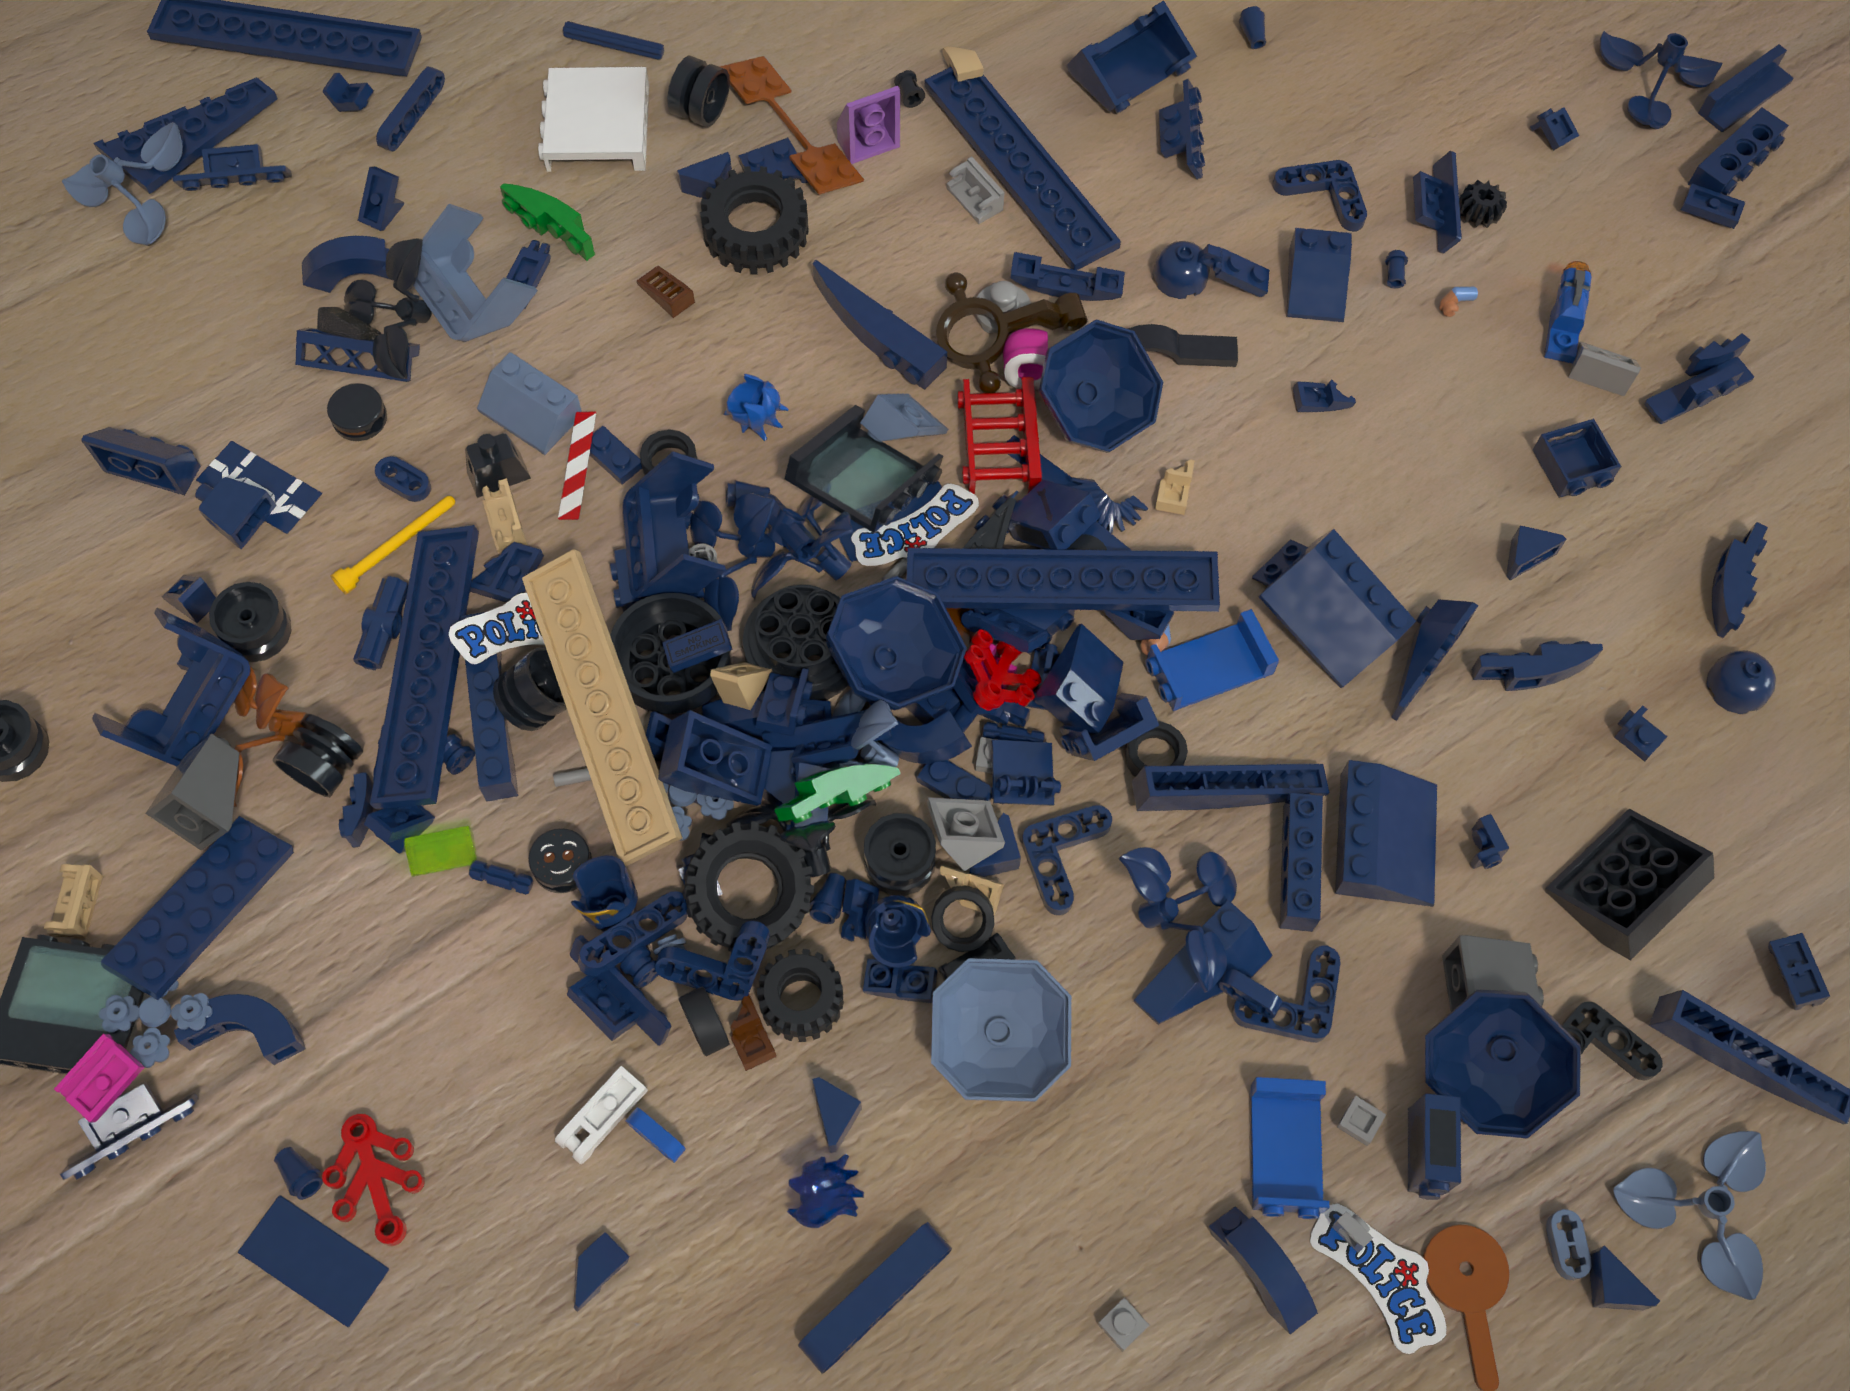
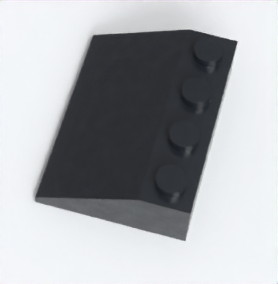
(1632, 882)

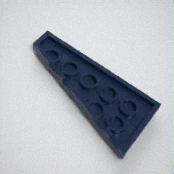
(198, 127)

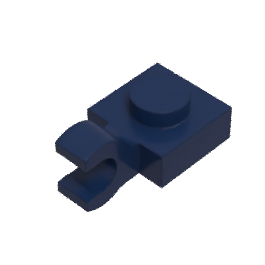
(857, 901)

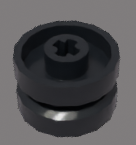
(698, 91)
(250, 621)
(22, 742)
(899, 854)

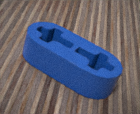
(655, 1135)

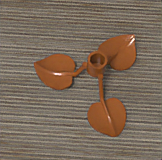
(266, 701)

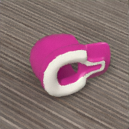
(1025, 356)

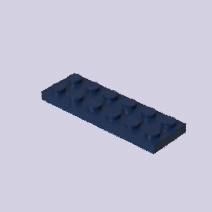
(197, 908)

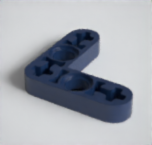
(1327, 181)
(1049, 851)
(729, 972)
(1309, 1007)

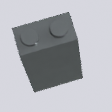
(200, 793)
(1489, 964)

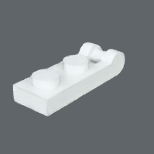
(601, 1114)

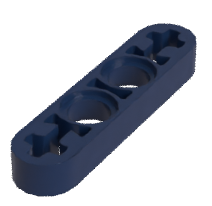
(410, 108)
(631, 929)

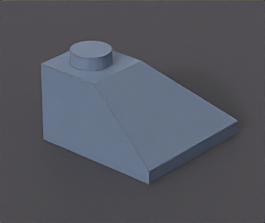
(900, 418)

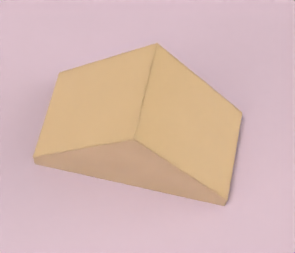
(740, 683)

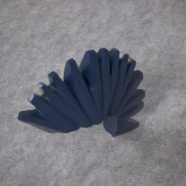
(1108, 509)

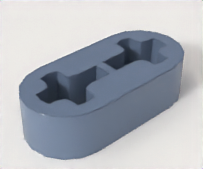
(1576, 1242)

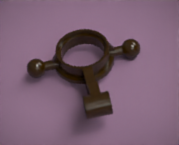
(1064, 313)

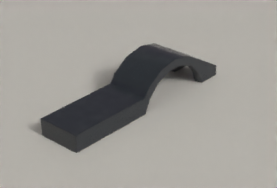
(1189, 349)

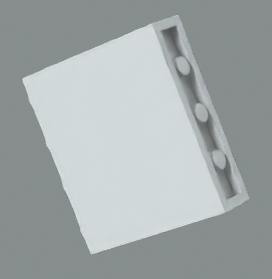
(595, 115)

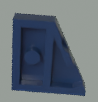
(773, 157)

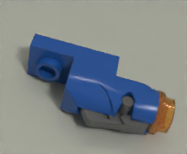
(1568, 312)

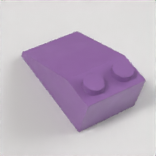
(870, 125)

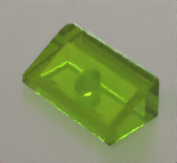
(440, 850)

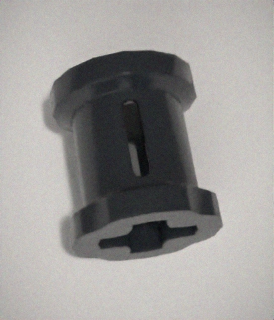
(911, 93)

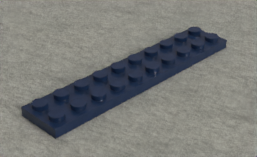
(287, 34)
(1024, 168)
(1068, 579)
(424, 670)

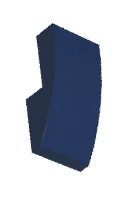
(1716, 354)
(354, 815)
(902, 983)

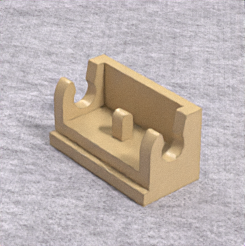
(503, 516)
(75, 901)

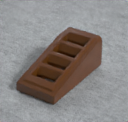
(672, 306)

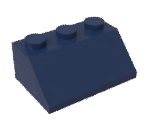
(143, 459)

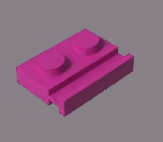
(99, 1078)

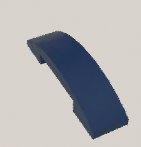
(1057, 281)

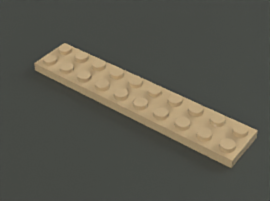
(601, 708)

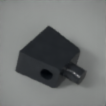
(494, 460)

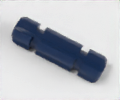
(1011, 733)
(501, 877)

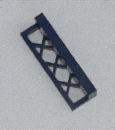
(321, 339)

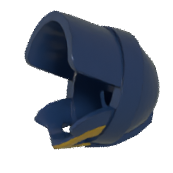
(605, 891)
(895, 935)

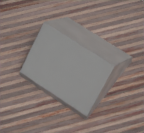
(1604, 369)
(966, 829)

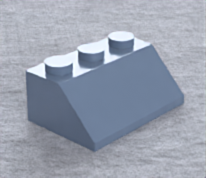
(528, 403)

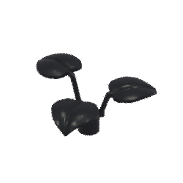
(391, 348)
(807, 836)

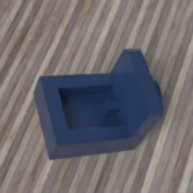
(345, 95)

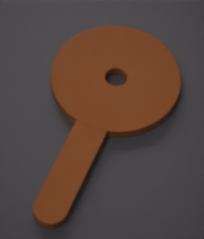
(1470, 1293)

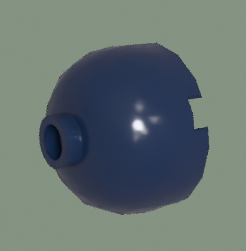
(1179, 271)
(1741, 681)

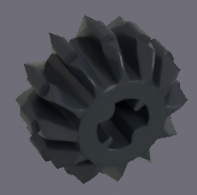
(1482, 203)

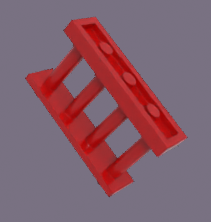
(1023, 422)

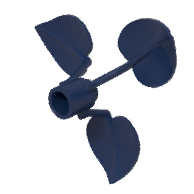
(1692, 70)
(751, 517)
(828, 558)
(1150, 876)

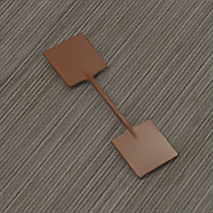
(822, 166)

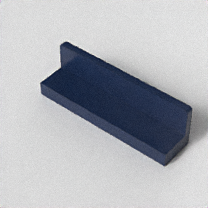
(1746, 90)

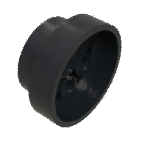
(646, 628)
(762, 646)

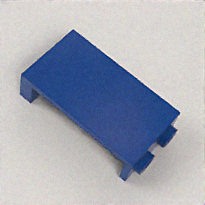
(1213, 663)
(1287, 1147)

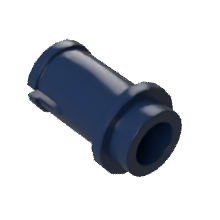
(1396, 264)

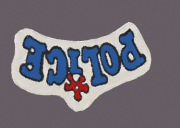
(918, 530)
(496, 630)
(1393, 1279)

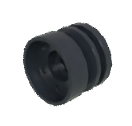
(529, 692)
(321, 750)

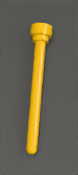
(347, 578)

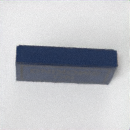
(697, 646)

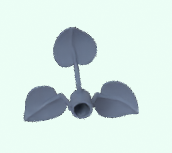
(91, 183)
(872, 724)
(1739, 1162)

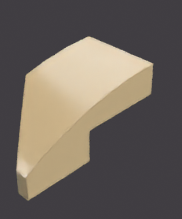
(963, 62)
(1175, 489)
(990, 888)

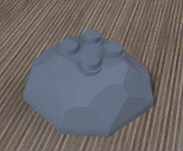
(1001, 1030)

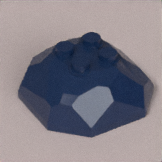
(1100, 386)
(895, 643)
(1504, 1063)

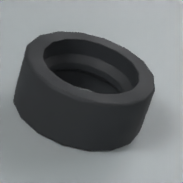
(663, 440)
(1164, 732)
(966, 943)
(704, 1021)

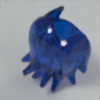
(824, 1192)

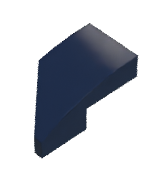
(1320, 398)
(596, 1267)

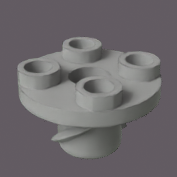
(1005, 296)

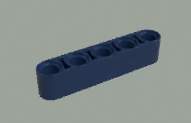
(874, 1297)

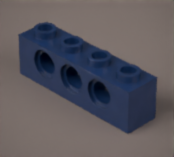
(1740, 152)
(1301, 862)

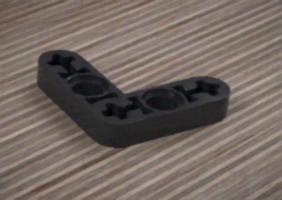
(1598, 1032)

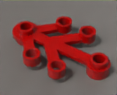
(989, 691)
(371, 1174)

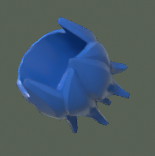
(755, 405)

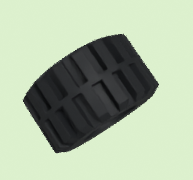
(793, 969)

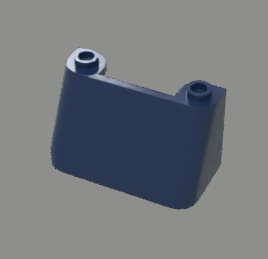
(1133, 59)

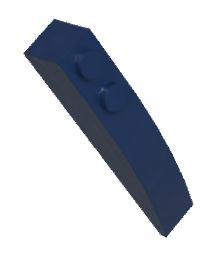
(882, 331)
(1224, 785)
(1748, 1055)

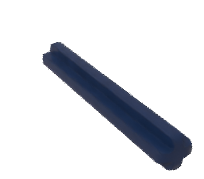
(613, 40)

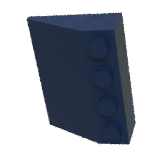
(1337, 608)
(1386, 835)

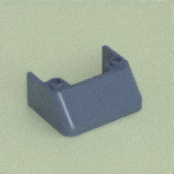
(450, 290)

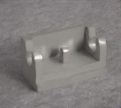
(976, 191)

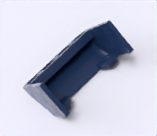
(657, 530)
(196, 704)

